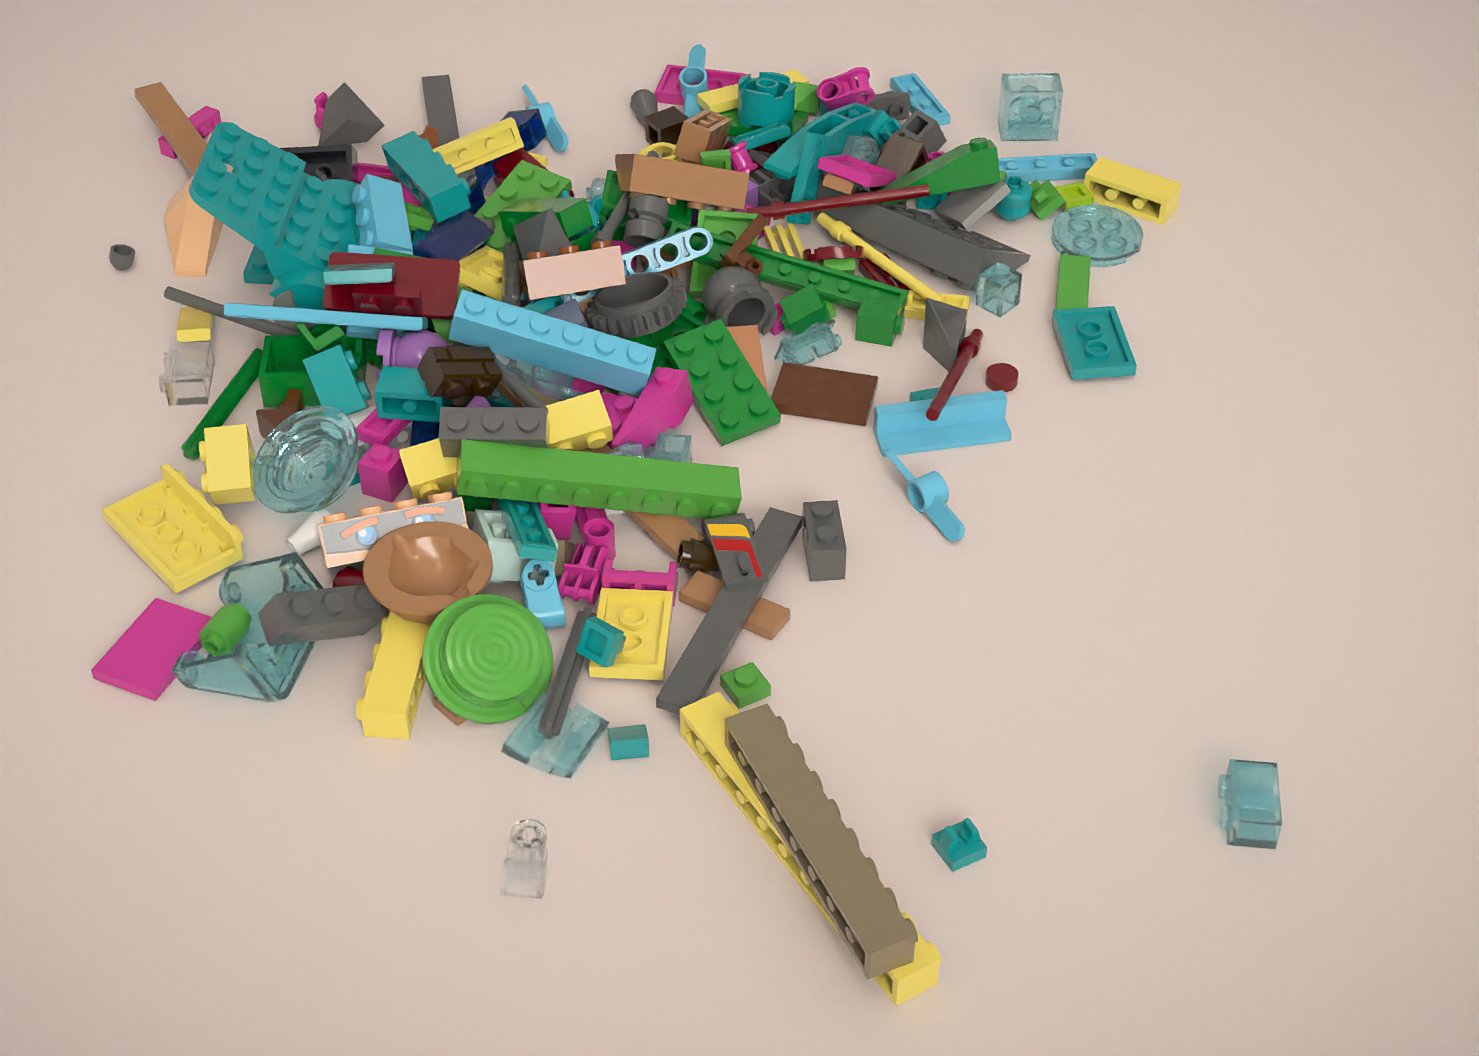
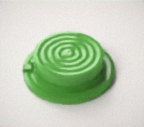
(487, 658)

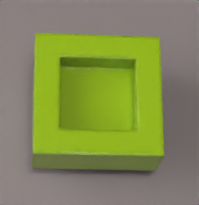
(1075, 195)

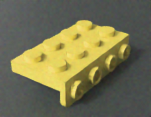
(176, 530)

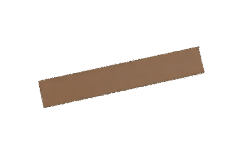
(172, 124)

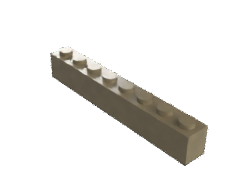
(820, 842)

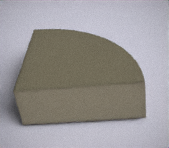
(564, 555)

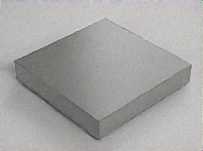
(969, 205)

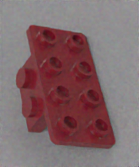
(418, 289)

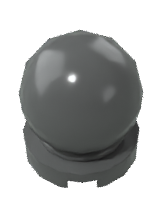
(738, 299)

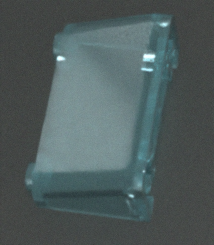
(253, 667)

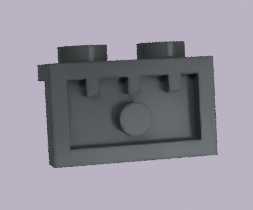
(893, 103)

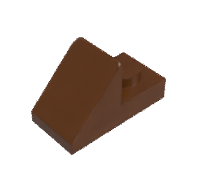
(270, 419)

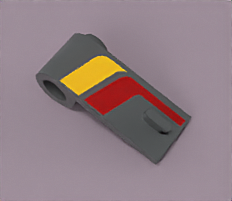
(735, 549)

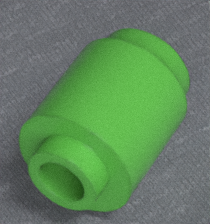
(225, 629)

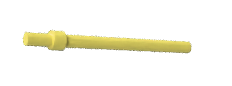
(843, 233)

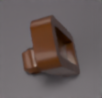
(737, 253)

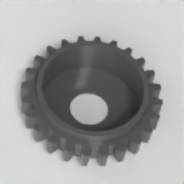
(638, 307)

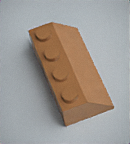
(682, 182)

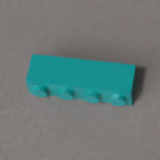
(427, 176)

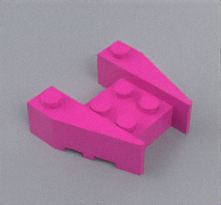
(641, 418)

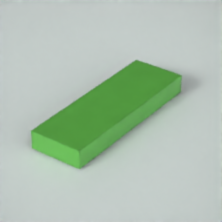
(1073, 282)

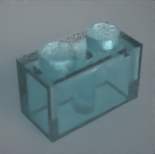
(1251, 804)

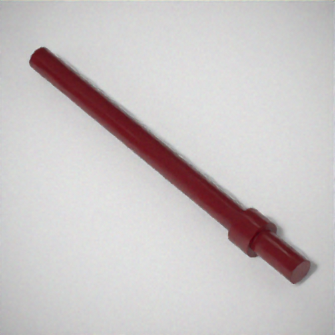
(779, 210)
(968, 349)

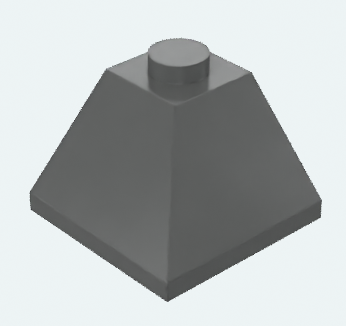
(541, 234)

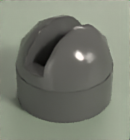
(121, 256)

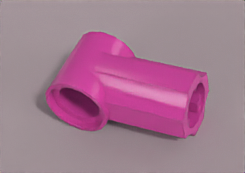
(596, 528)

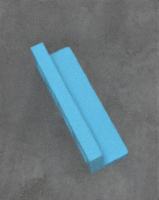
(962, 423)

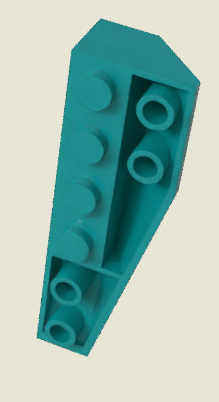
(836, 124)

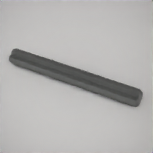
(510, 274)
(565, 680)

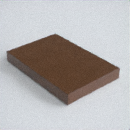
(824, 393)

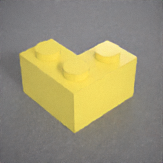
(228, 464)

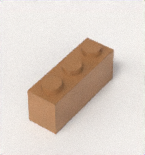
(702, 133)

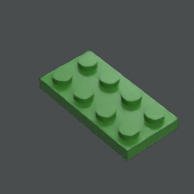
(521, 183)

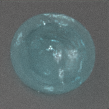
(307, 461)

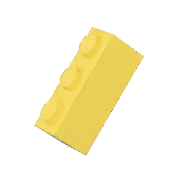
(1133, 190)

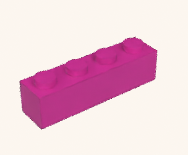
(203, 121)

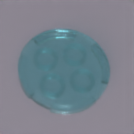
(1097, 232)

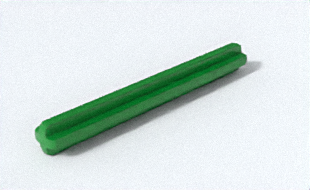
(224, 403)

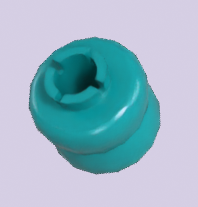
(1017, 202)

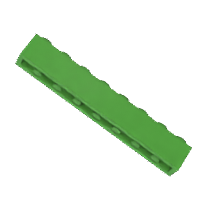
(596, 480)

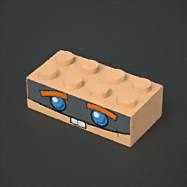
(351, 538)

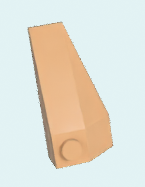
(190, 234)

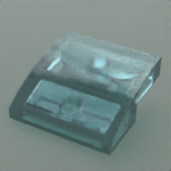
(545, 381)
(563, 752)

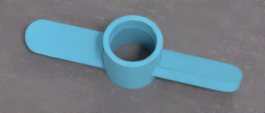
(693, 74)
(554, 131)
(930, 496)

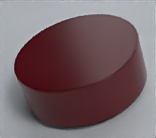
(1002, 377)

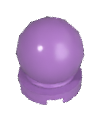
(406, 350)

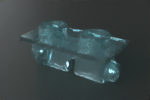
(819, 337)

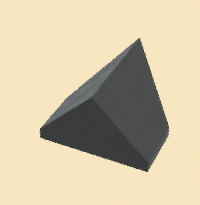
(347, 119)
(943, 331)

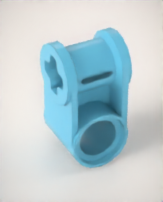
(542, 599)

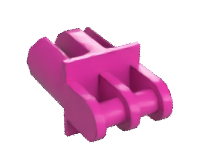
(583, 573)

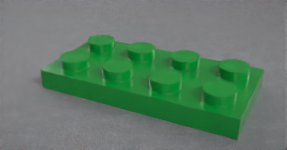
(722, 382)

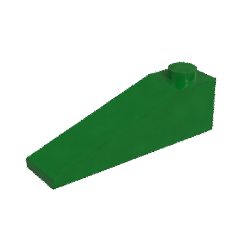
(956, 170)

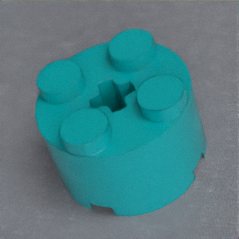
(765, 99)

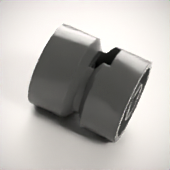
(646, 221)

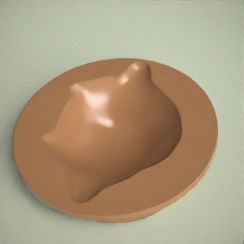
(427, 569)

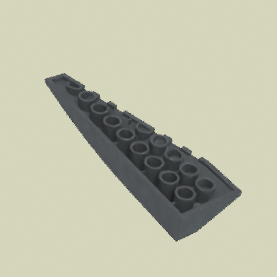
(919, 237)

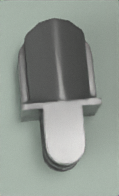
(770, 188)

